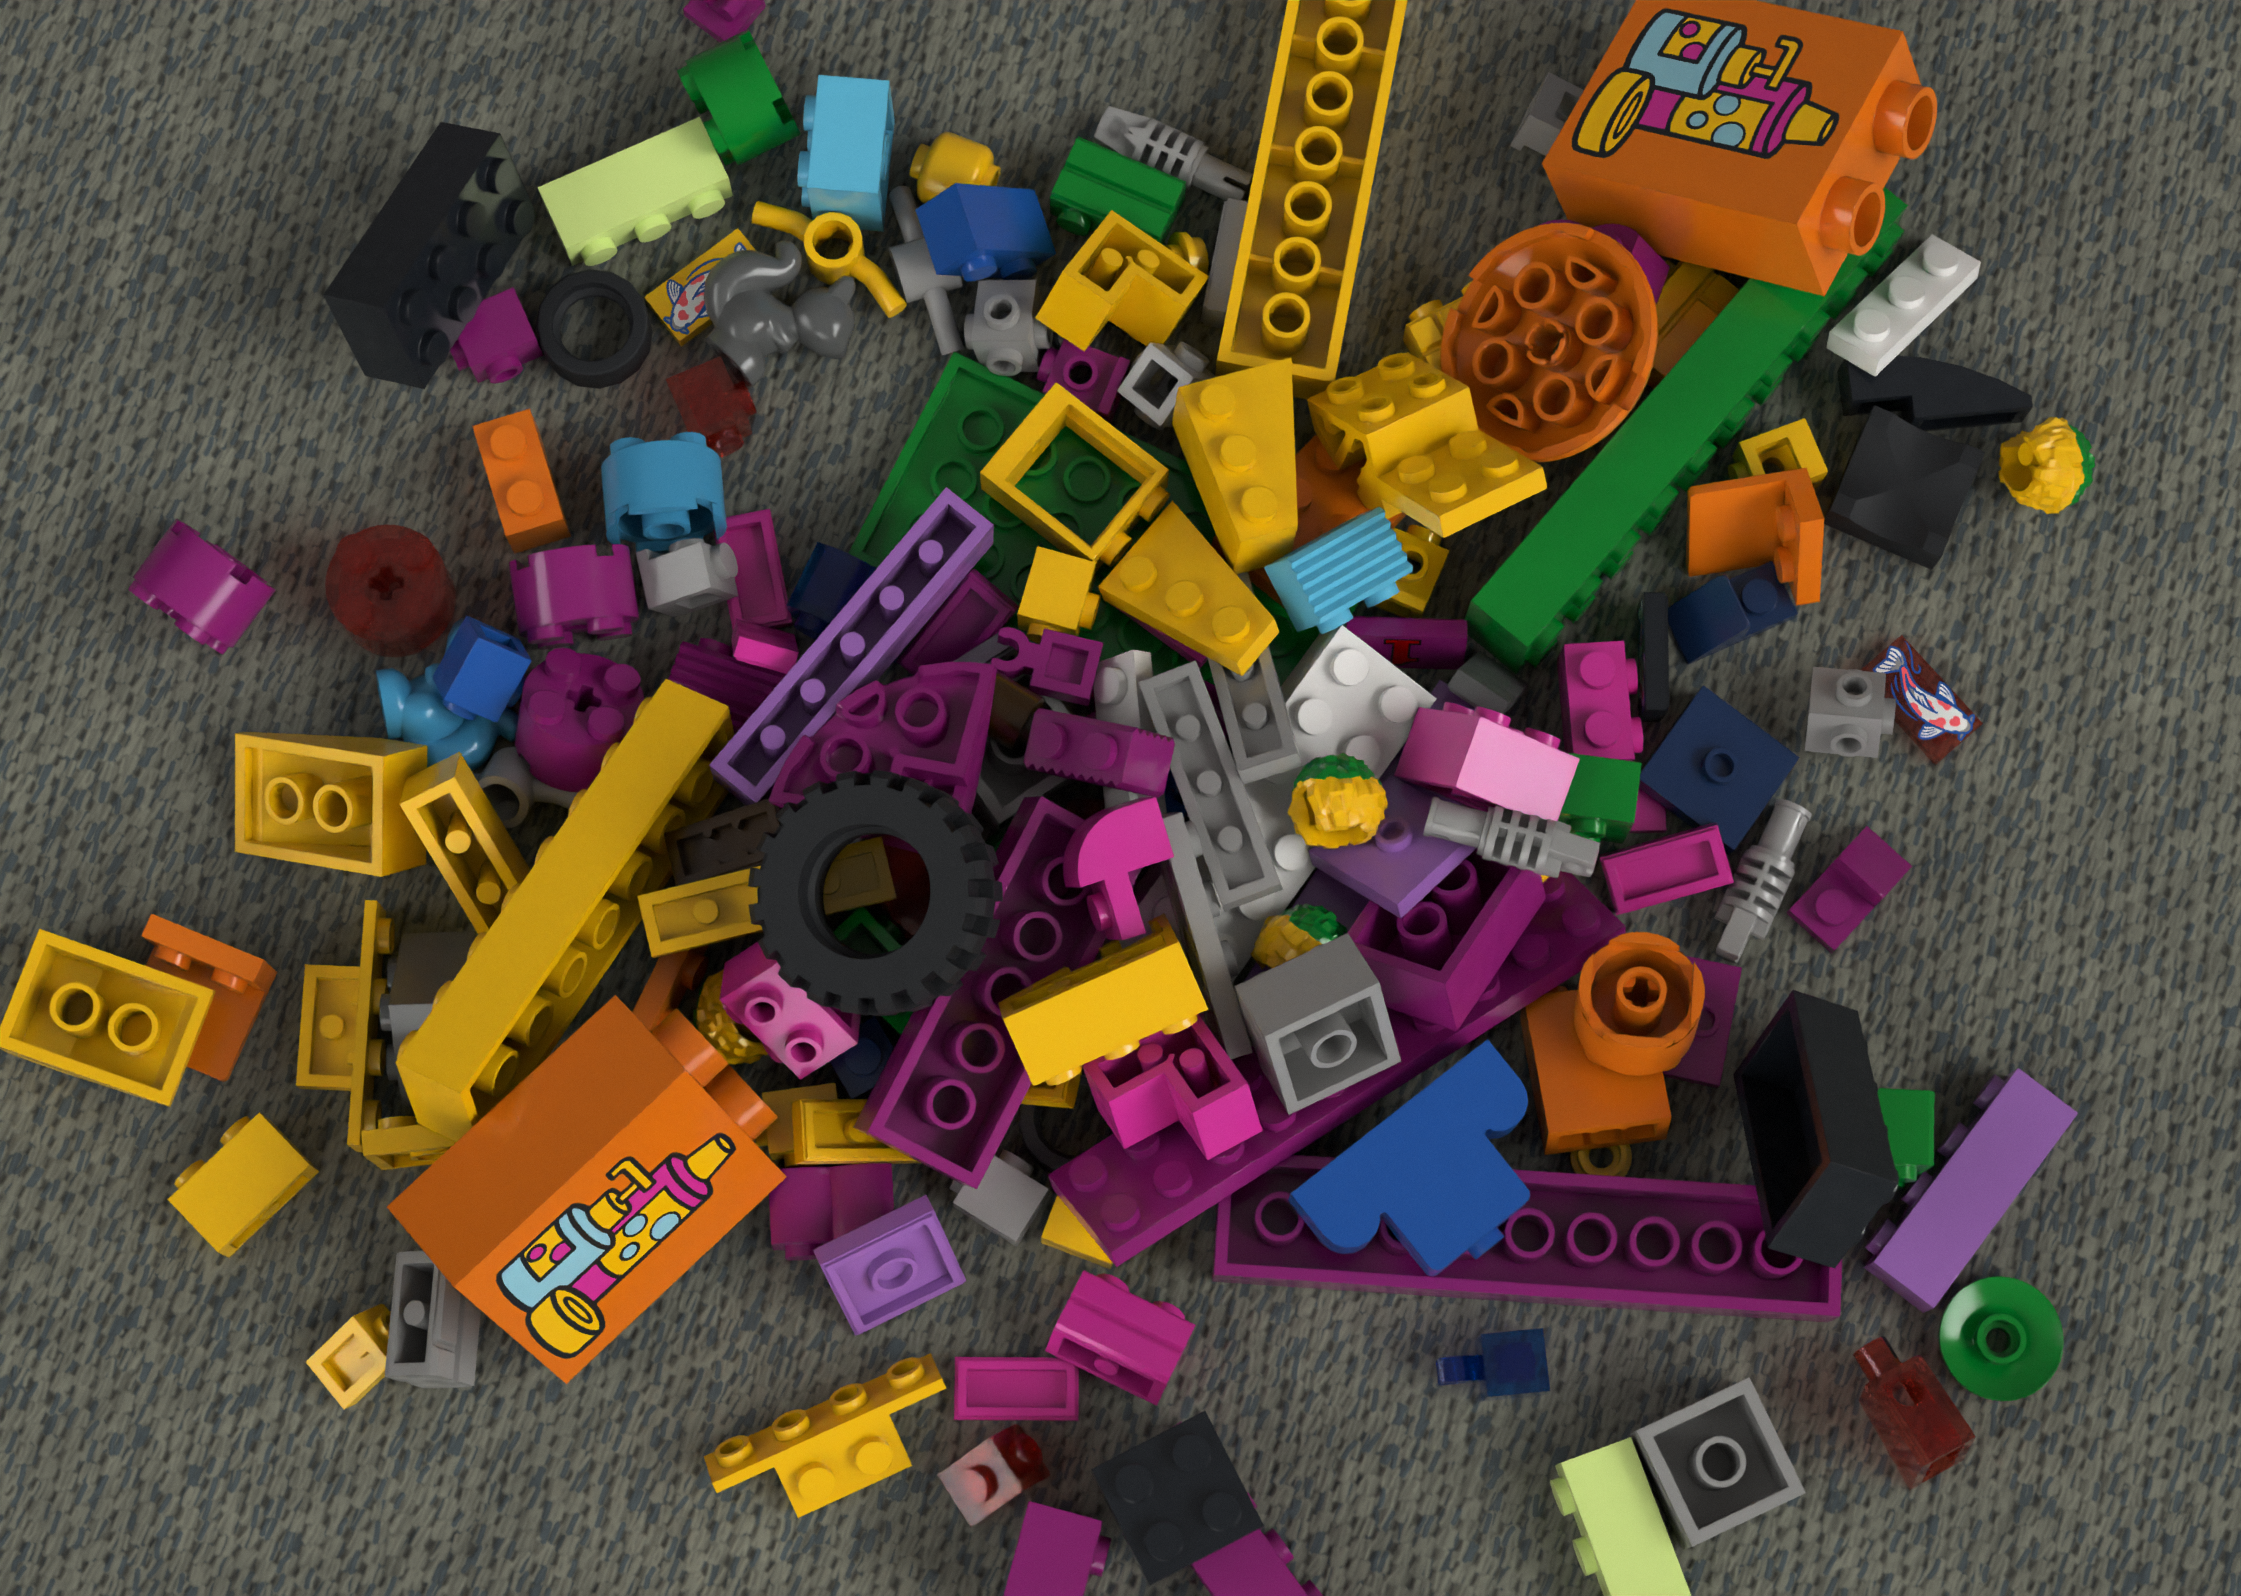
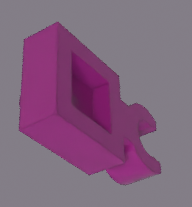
(1059, 666)

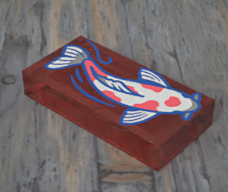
(1924, 702)

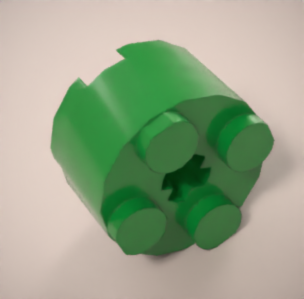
(741, 97)

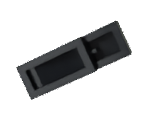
(1932, 394)

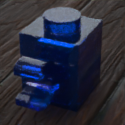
(1504, 1364)

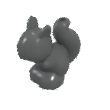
(756, 324)

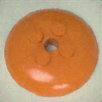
(1516, 309)

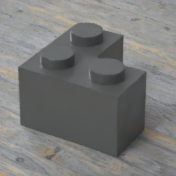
(413, 981)

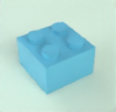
(848, 149)

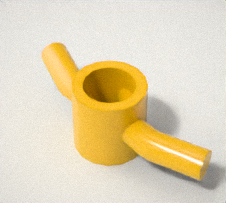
(824, 228)

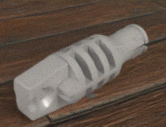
(1170, 152)
(1514, 838)
(1761, 880)

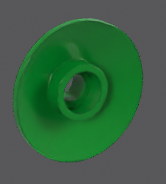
(2031, 1331)

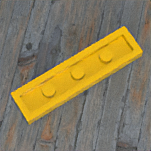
(719, 907)

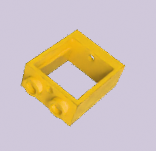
(1030, 440)

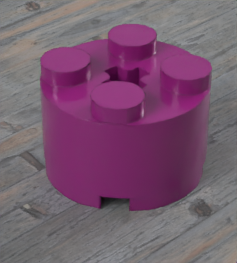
(201, 587)
(574, 593)
(573, 714)

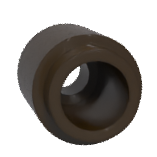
(1012, 712)

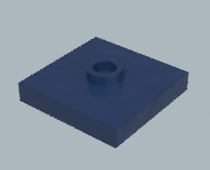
(1716, 768)

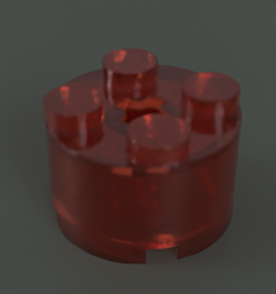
(367, 566)

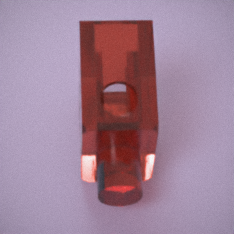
(1918, 1437)

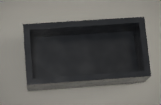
(431, 255)
(1815, 1130)

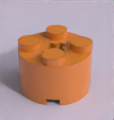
(1633, 1037)

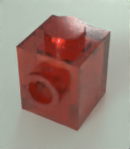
(713, 405)

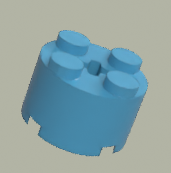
(662, 491)

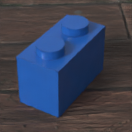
(985, 232)

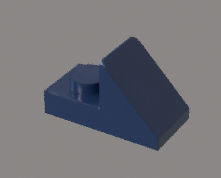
(1729, 611)

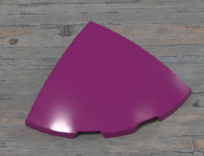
(914, 727)

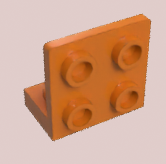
(1758, 522)
(236, 977)

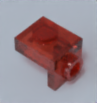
(994, 1473)

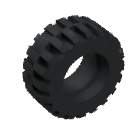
(795, 875)

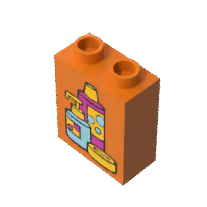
(1744, 136)
(594, 1184)

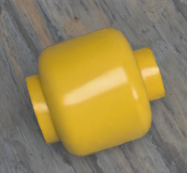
(952, 161)

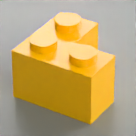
(1122, 280)

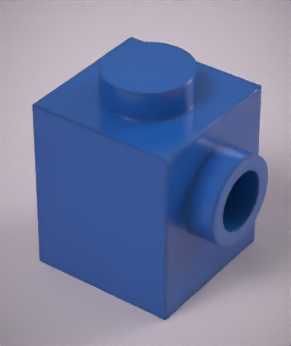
(481, 671)

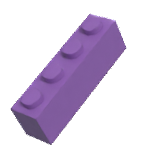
(1969, 1190)

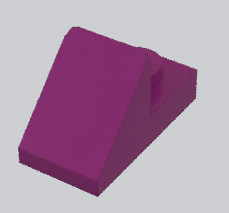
(1849, 889)

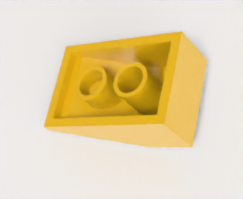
(327, 801)
(104, 1018)

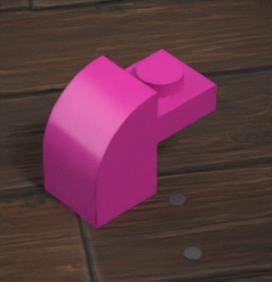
(1104, 853)

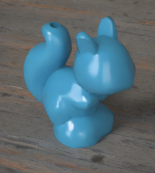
(418, 716)

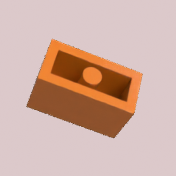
(521, 481)

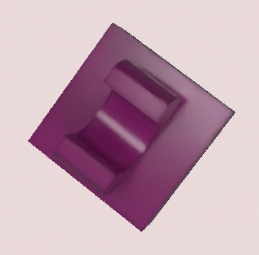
(723, 17)

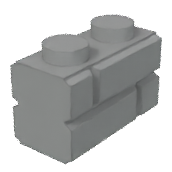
(430, 1327)

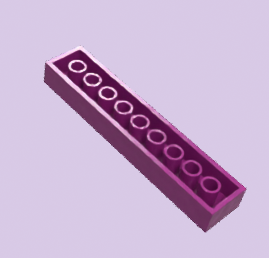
(1569, 1245)

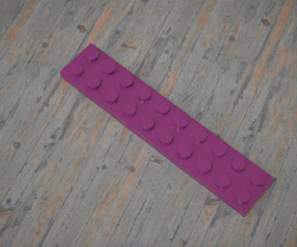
(1164, 1180)

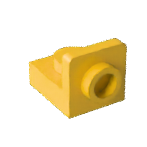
(354, 1356)

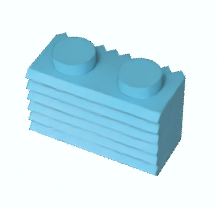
(1339, 570)

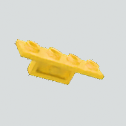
(341, 1025)
(834, 1444)

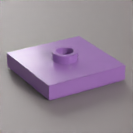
(1398, 862)
(890, 1265)

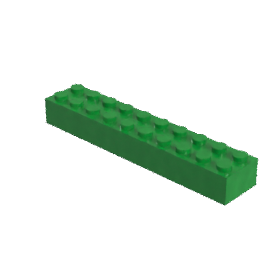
(1657, 451)

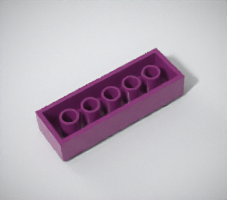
(955, 1064)

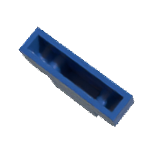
(1427, 1170)

